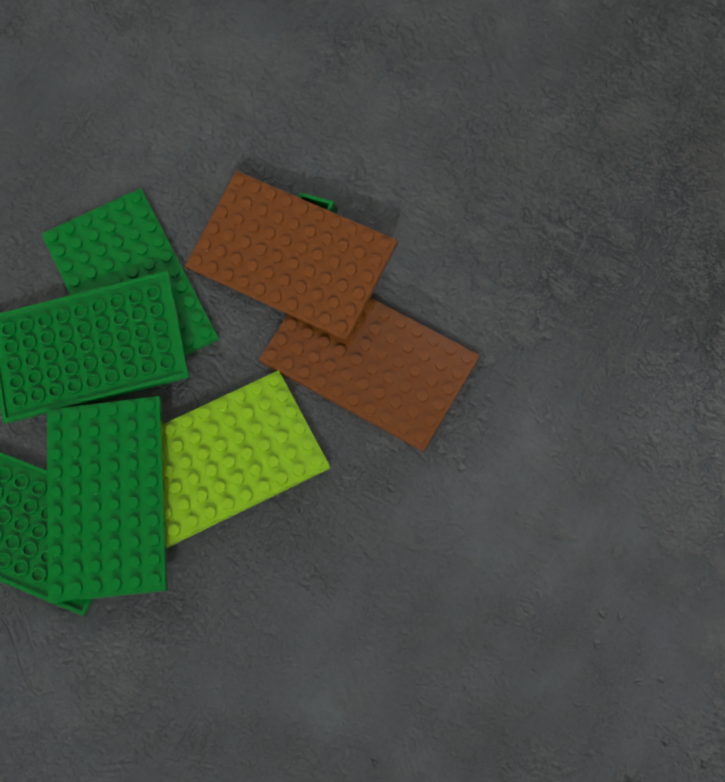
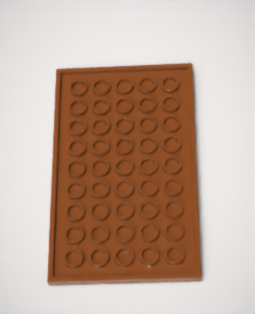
(292, 255)
(385, 373)

